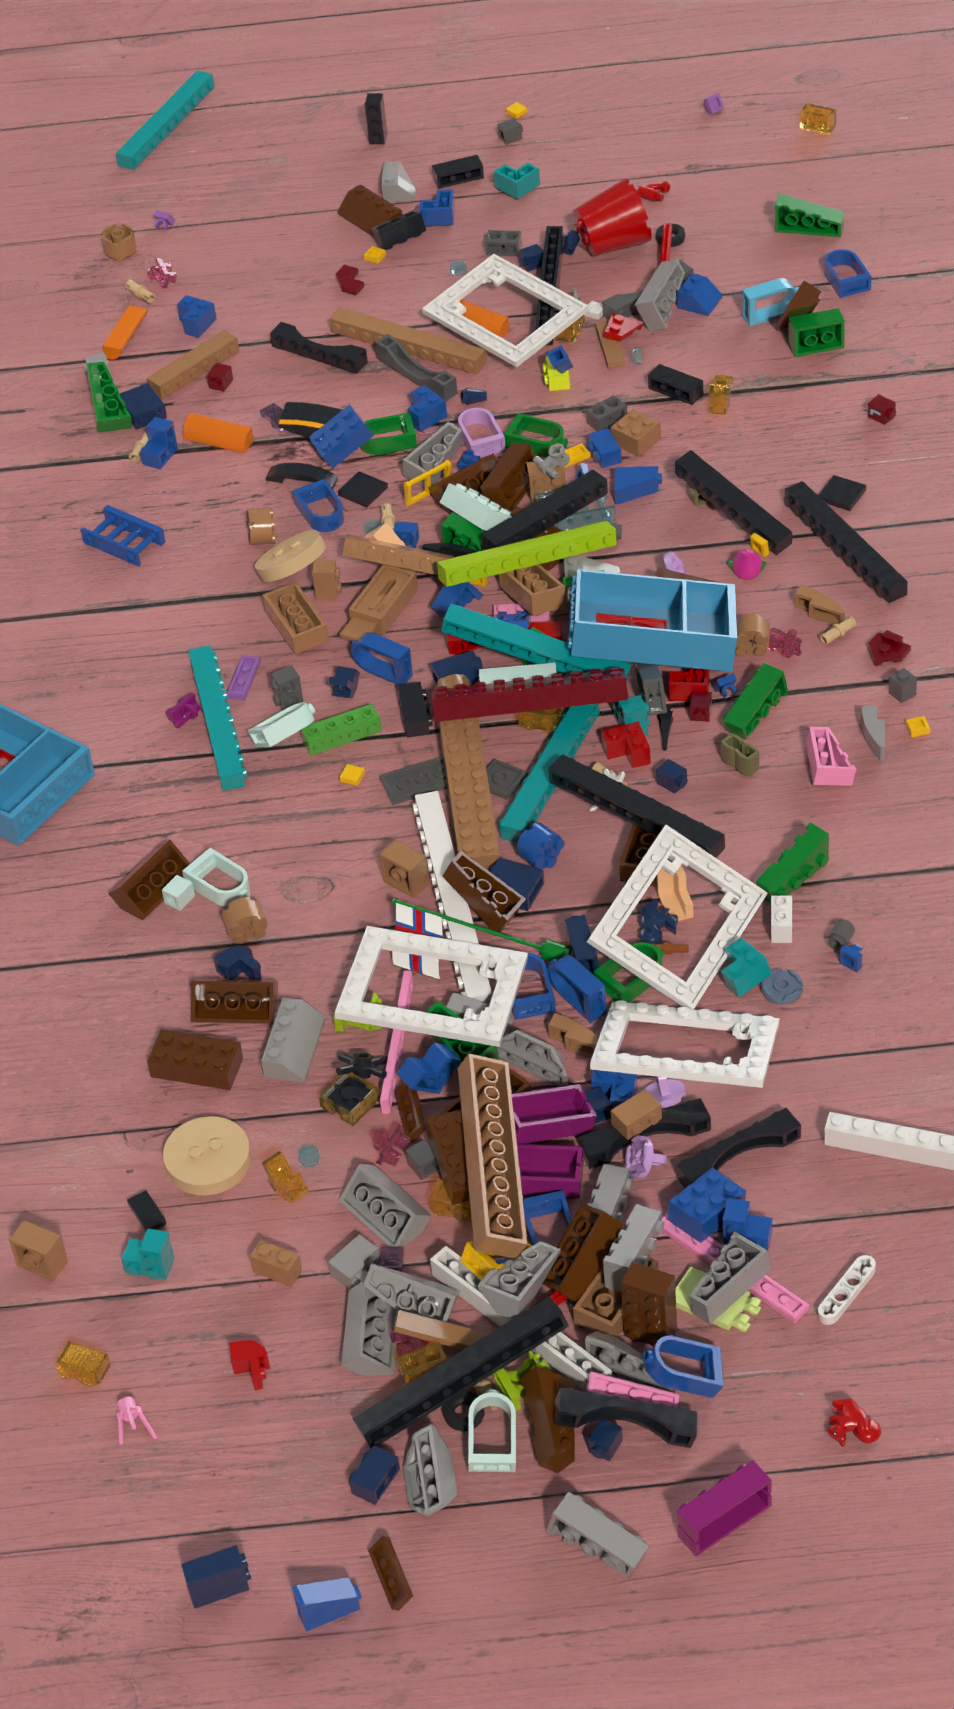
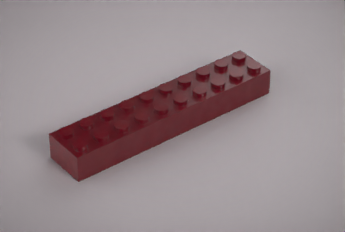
(529, 694)

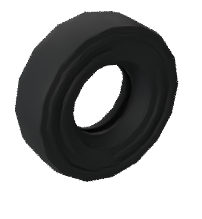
(676, 240)
(461, 1423)

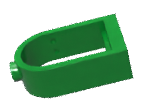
(535, 425)
(390, 443)
(613, 987)

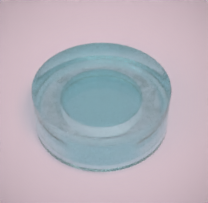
(458, 267)
(637, 355)
(371, 524)
(309, 1156)

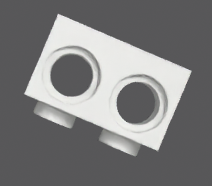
(781, 919)

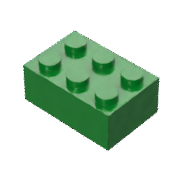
(816, 332)

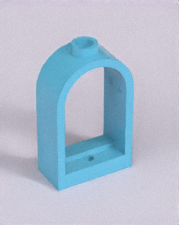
(762, 290)

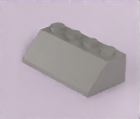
(292, 1041)
(384, 1206)
(367, 1334)

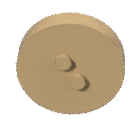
(290, 556)
(207, 1156)

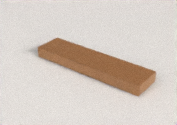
(611, 348)
(436, 1330)

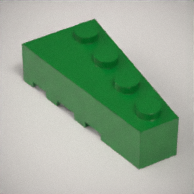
(807, 218)
(462, 532)
(756, 701)
(796, 864)
(460, 1047)

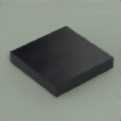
(363, 489)
(842, 492)

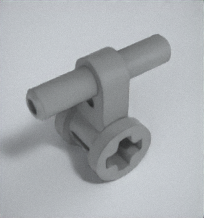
(553, 460)

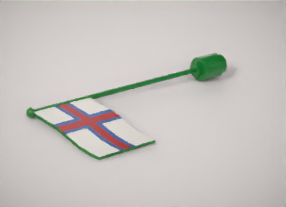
(429, 923)

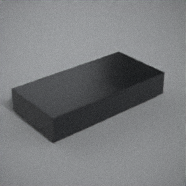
(146, 1211)

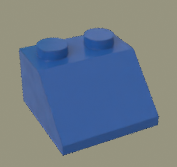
(698, 295)

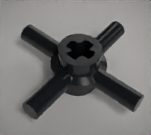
(362, 1065)

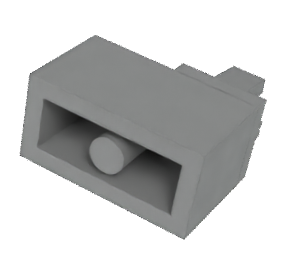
(353, 1262)

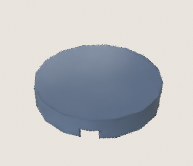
(782, 987)

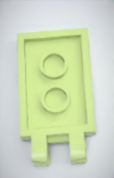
(731, 1317)

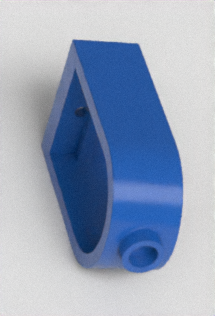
(849, 285)
(315, 492)
(397, 673)
(578, 987)
(536, 1004)
(544, 1205)
(710, 1356)

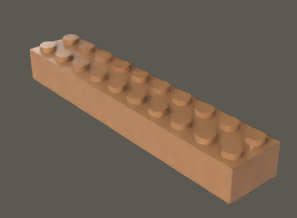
(469, 790)
(492, 1157)

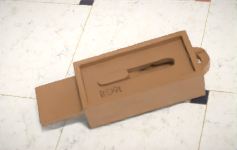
(380, 602)

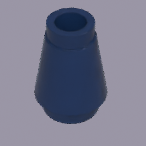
(571, 241)
(472, 396)

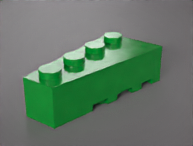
(107, 403)

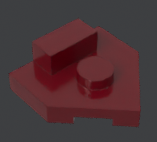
(888, 648)

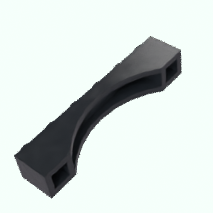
(344, 357)
(684, 1119)
(774, 1131)
(672, 1424)

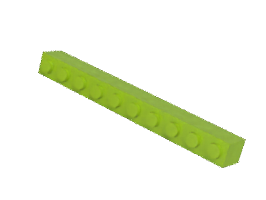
(526, 553)

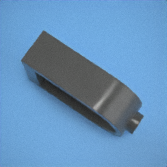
(651, 687)

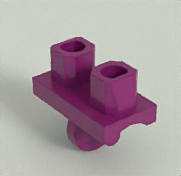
(185, 709)

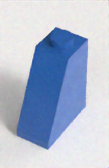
(636, 482)
(325, 1601)

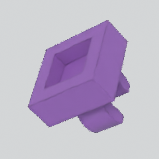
(713, 103)
(163, 217)

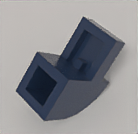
(344, 682)
(236, 961)

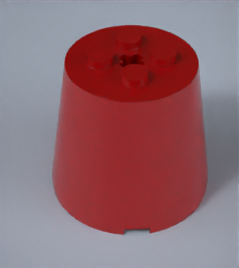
(612, 220)

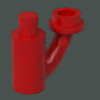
(651, 191)

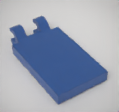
(521, 619)

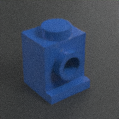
(559, 359)
(407, 532)

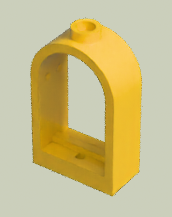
(480, 1262)

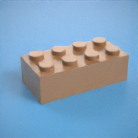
(534, 589)
(295, 618)
(602, 1307)

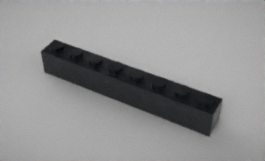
(732, 501)
(547, 511)

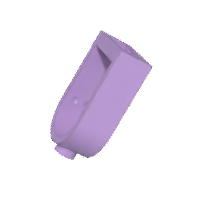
(484, 446)

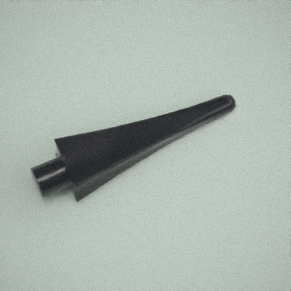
(666, 721)

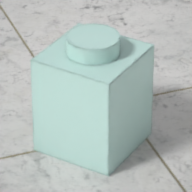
(178, 892)

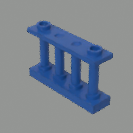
(123, 522)

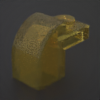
(720, 394)
(283, 1180)

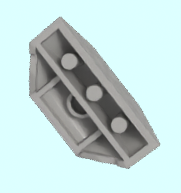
(534, 1057)
(429, 1472)

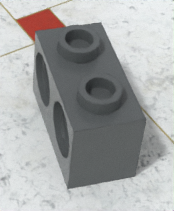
(503, 243)
(606, 413)
(286, 687)

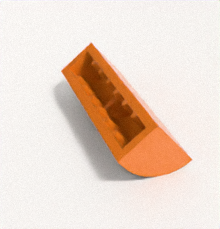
(486, 318)
(123, 331)
(217, 433)

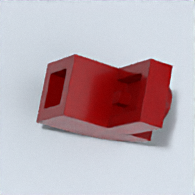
(250, 1357)

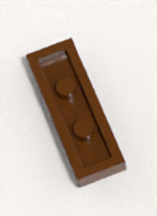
(410, 1111)
(390, 1573)

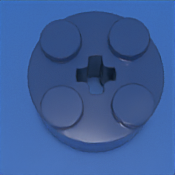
(540, 846)

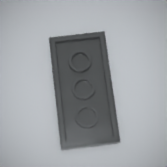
(414, 780)

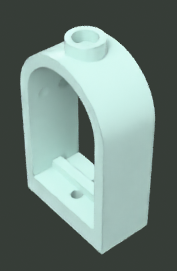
(282, 725)
(206, 863)
(492, 1462)

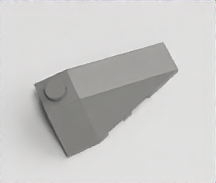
(396, 183)
(518, 1281)
(411, 1293)
(620, 1358)

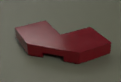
(348, 284)

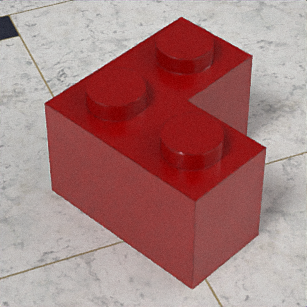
(684, 683)
(628, 741)

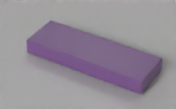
(243, 677)

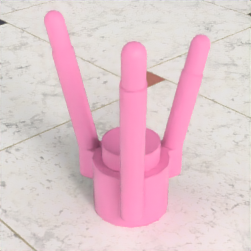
(128, 1411)

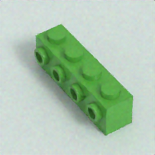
(341, 729)

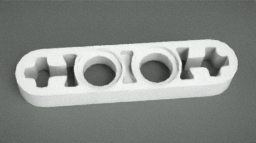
(844, 1288)

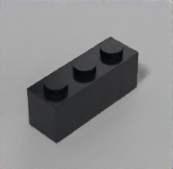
(376, 118)
(457, 171)
(399, 229)
(675, 384)
(415, 709)

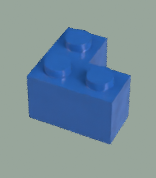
(440, 210)
(196, 315)
(426, 408)
(161, 443)
(430, 1072)
(615, 1085)
(753, 1227)

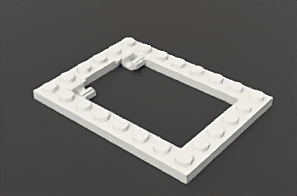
(448, 310)
(681, 851)
(482, 1028)
(749, 1072)

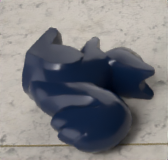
(653, 920)

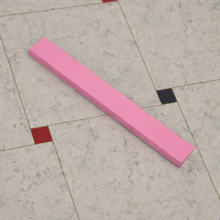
(396, 1046)
(765, 1289)

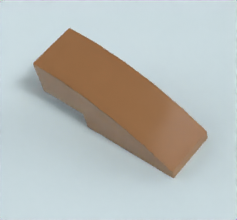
(819, 605)
(574, 1035)

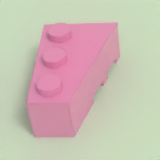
(827, 760)

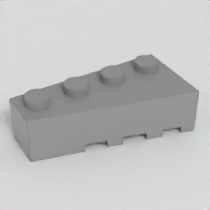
(659, 295)
(433, 452)
(612, 1191)
(632, 1244)
(731, 1276)
(597, 1534)

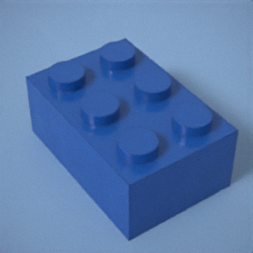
(341, 436)
(702, 1204)

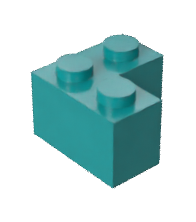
(517, 182)
(632, 711)
(746, 967)
(149, 1256)

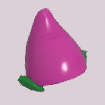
(747, 564)

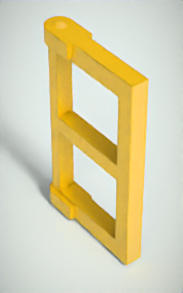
(427, 482)

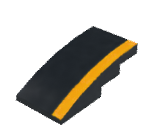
(305, 417)

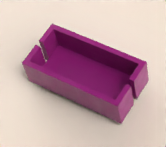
(552, 1114)
(550, 1169)
(724, 1507)

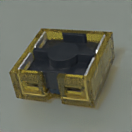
(349, 1097)

